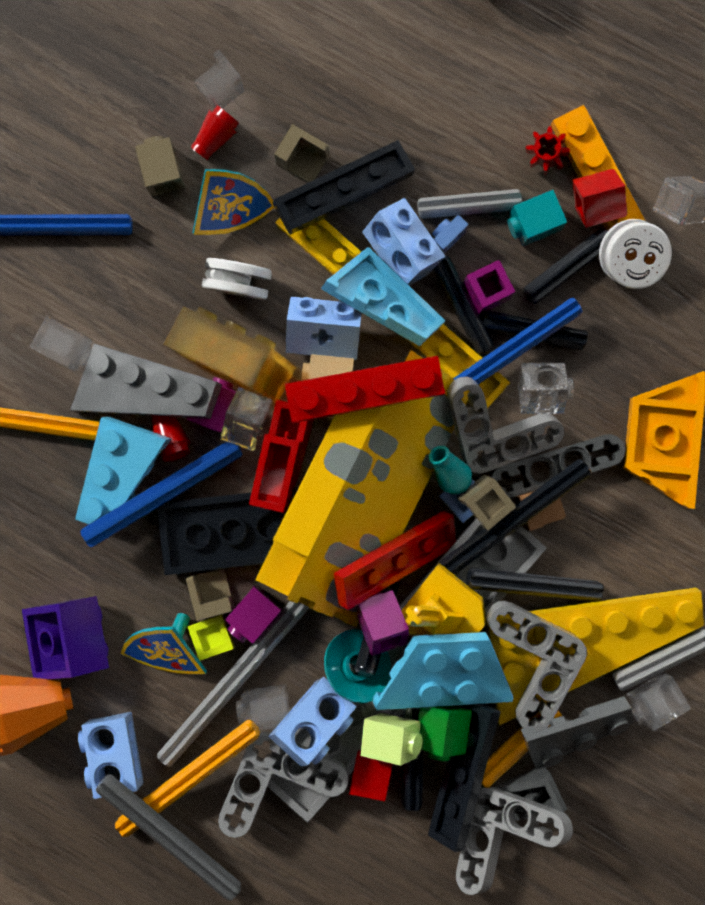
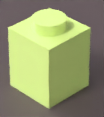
(391, 739)

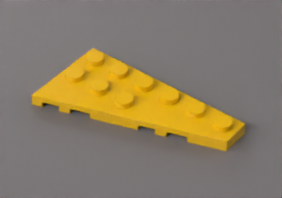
(611, 631)

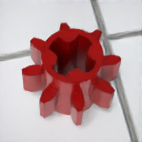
(549, 140)

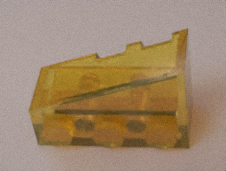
(230, 352)

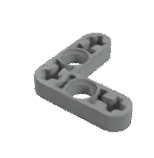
(484, 438)
(551, 663)
(263, 771)
(494, 824)

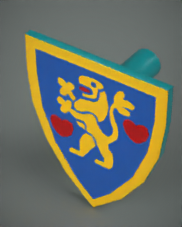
(229, 202)
(164, 648)

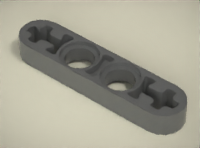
(555, 462)

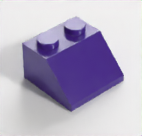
(65, 638)

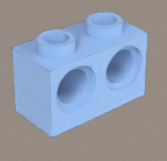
(403, 242)
(307, 716)
(121, 754)

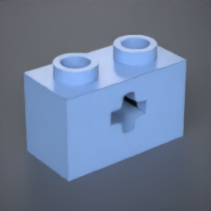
(322, 328)

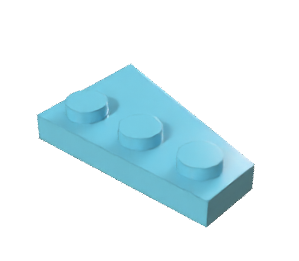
(384, 296)
(117, 466)

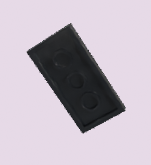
(216, 533)

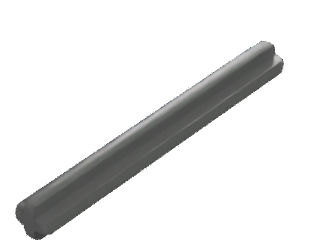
(168, 837)

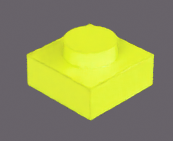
(211, 637)

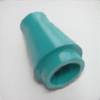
(451, 472)

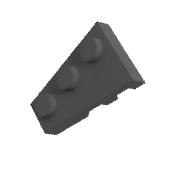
(565, 736)

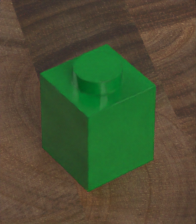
(444, 731)

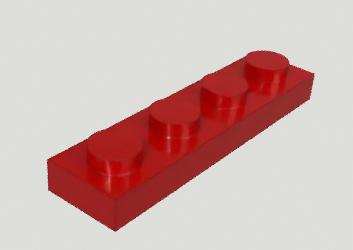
(365, 389)
(394, 560)

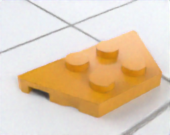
(667, 437)

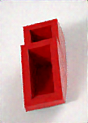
(280, 460)

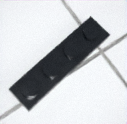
(343, 187)
(463, 781)

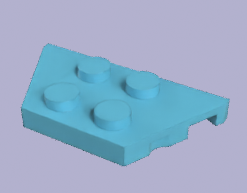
(445, 673)

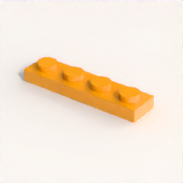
(590, 153)

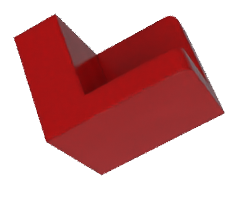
(600, 197)
(370, 778)

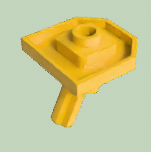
(444, 606)

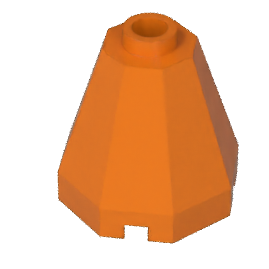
(30, 709)

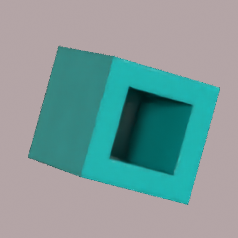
(536, 218)

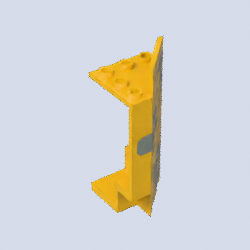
(355, 496)

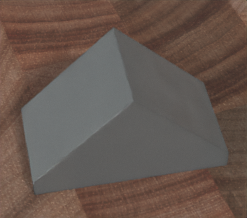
(535, 786)

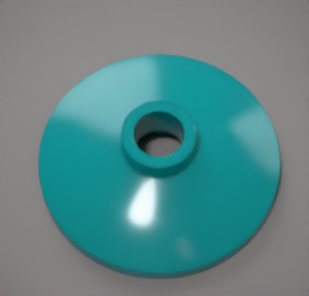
(354, 688)

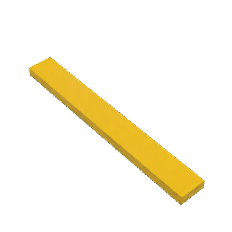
(335, 251)

